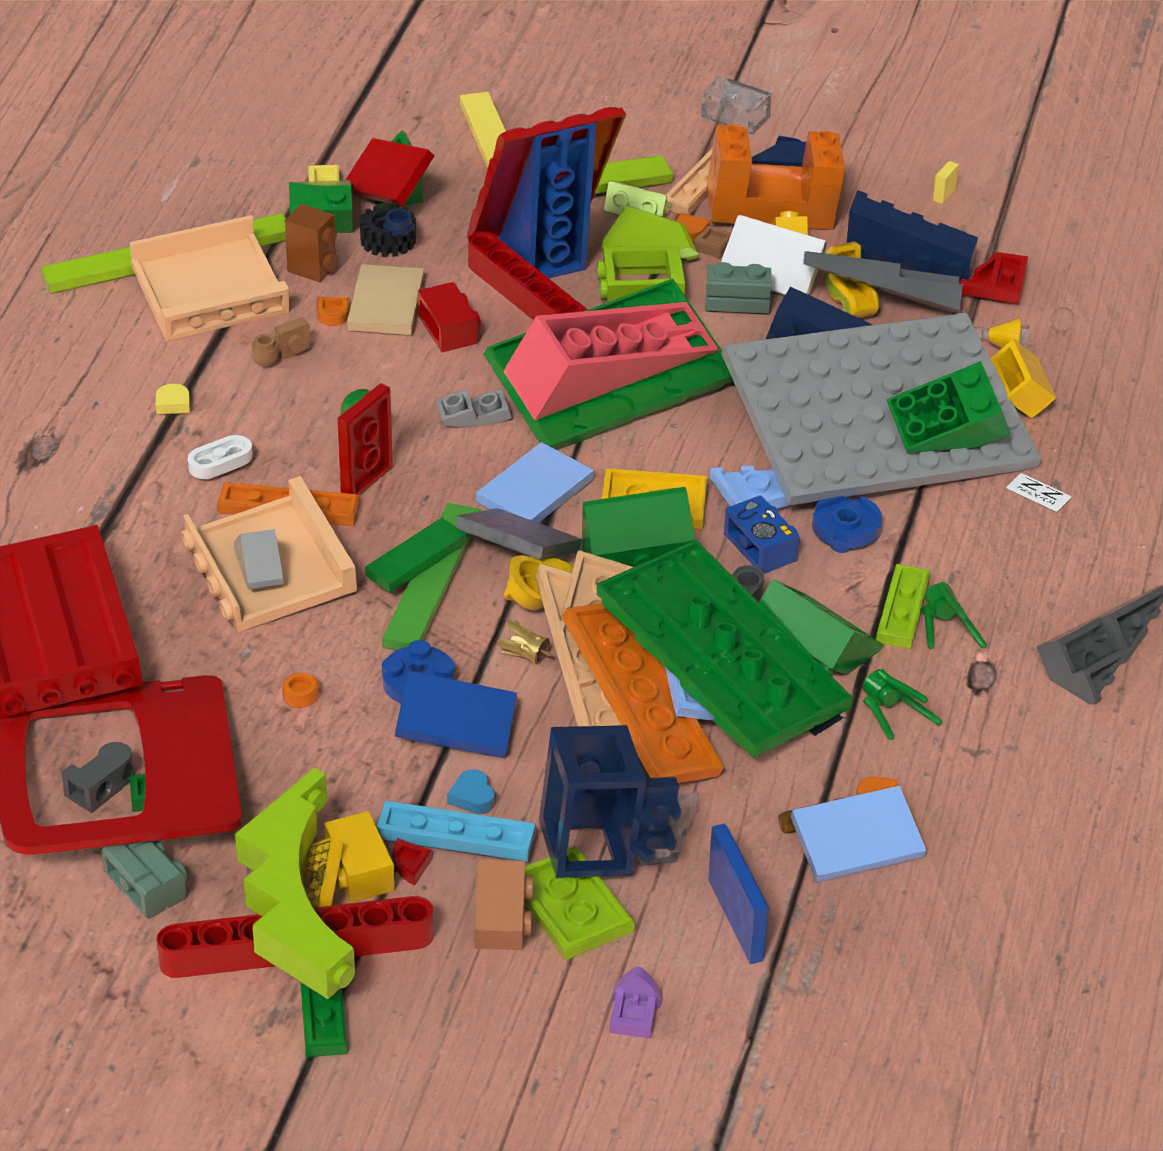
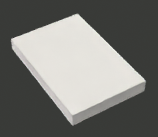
(774, 248)

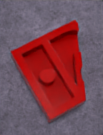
(998, 278)

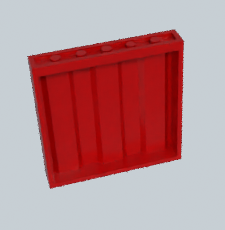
(61, 623)

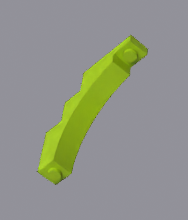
(290, 929)

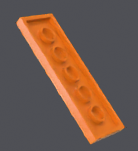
(641, 697)

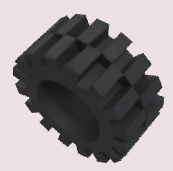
(375, 238)

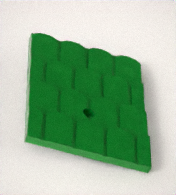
(724, 648)

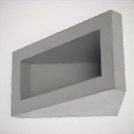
(259, 558)

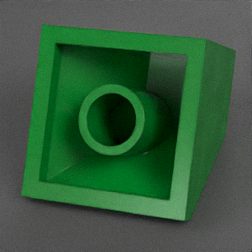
(326, 196)

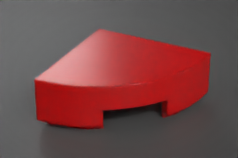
(410, 860)

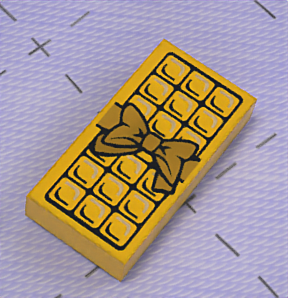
(321, 871)

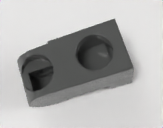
(100, 777)

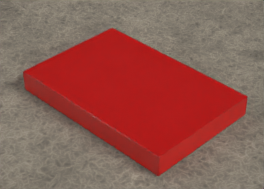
(388, 171)
(365, 441)

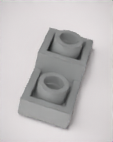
(461, 411)

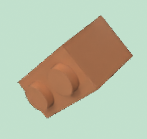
(500, 904)

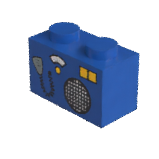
(761, 534)

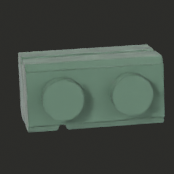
(738, 288)
(146, 875)

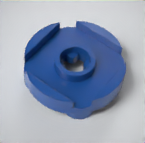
(861, 527)
(417, 658)

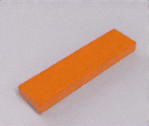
(239, 497)

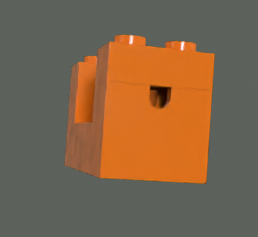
(766, 190)

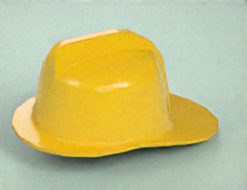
(522, 581)

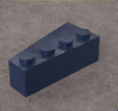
(806, 314)

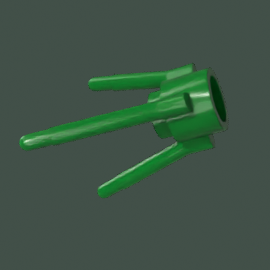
(944, 605)
(886, 691)

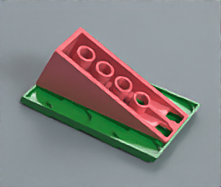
(608, 364)

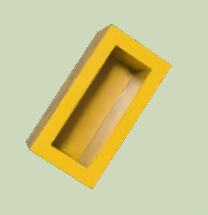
(1023, 378)
(364, 862)

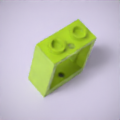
(637, 261)

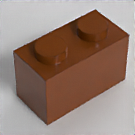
(310, 243)

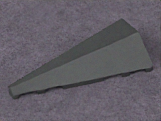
(922, 287)
(1092, 652)

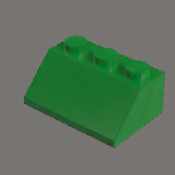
(637, 525)
(819, 630)

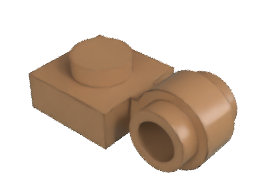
(288, 341)

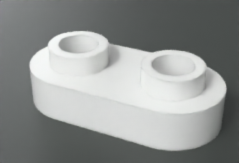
(220, 457)

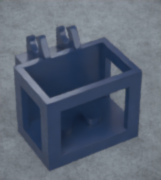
(600, 783)

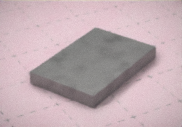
(518, 533)

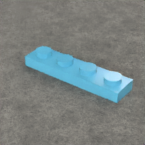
(457, 831)

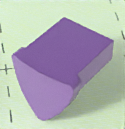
(634, 1004)

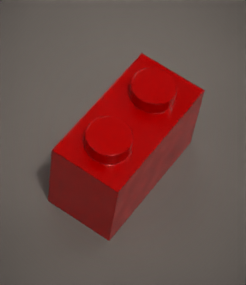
(448, 316)

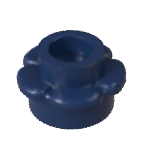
(398, 222)

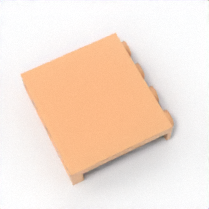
(207, 278)
(309, 551)

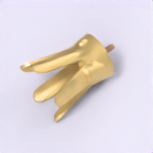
(527, 645)

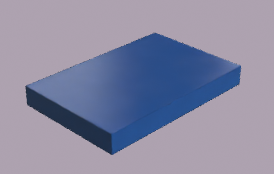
(456, 714)
(738, 893)

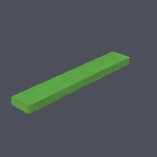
(425, 592)

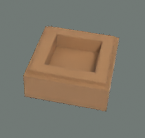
(712, 241)

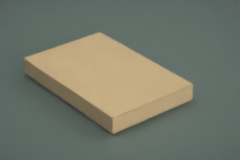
(385, 299)

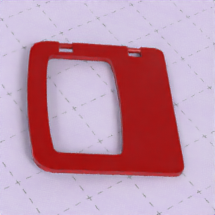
(186, 761)

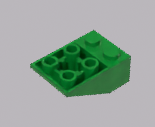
(949, 412)

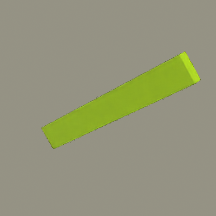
(117, 263)

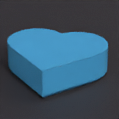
(472, 792)

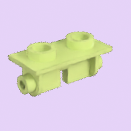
(624, 195)

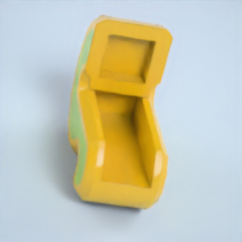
(855, 297)

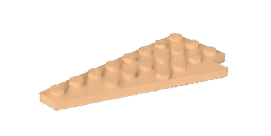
(574, 589)

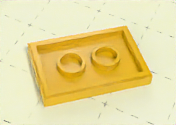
(628, 482)

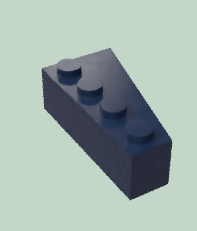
(909, 239)

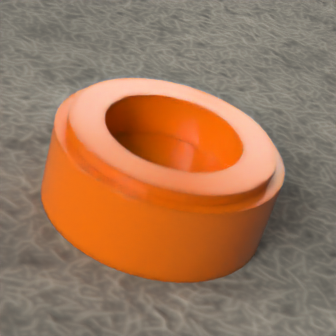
(300, 690)

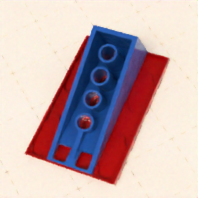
(544, 187)

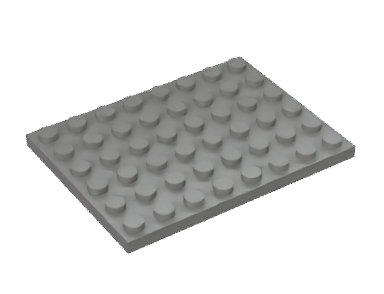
(827, 412)

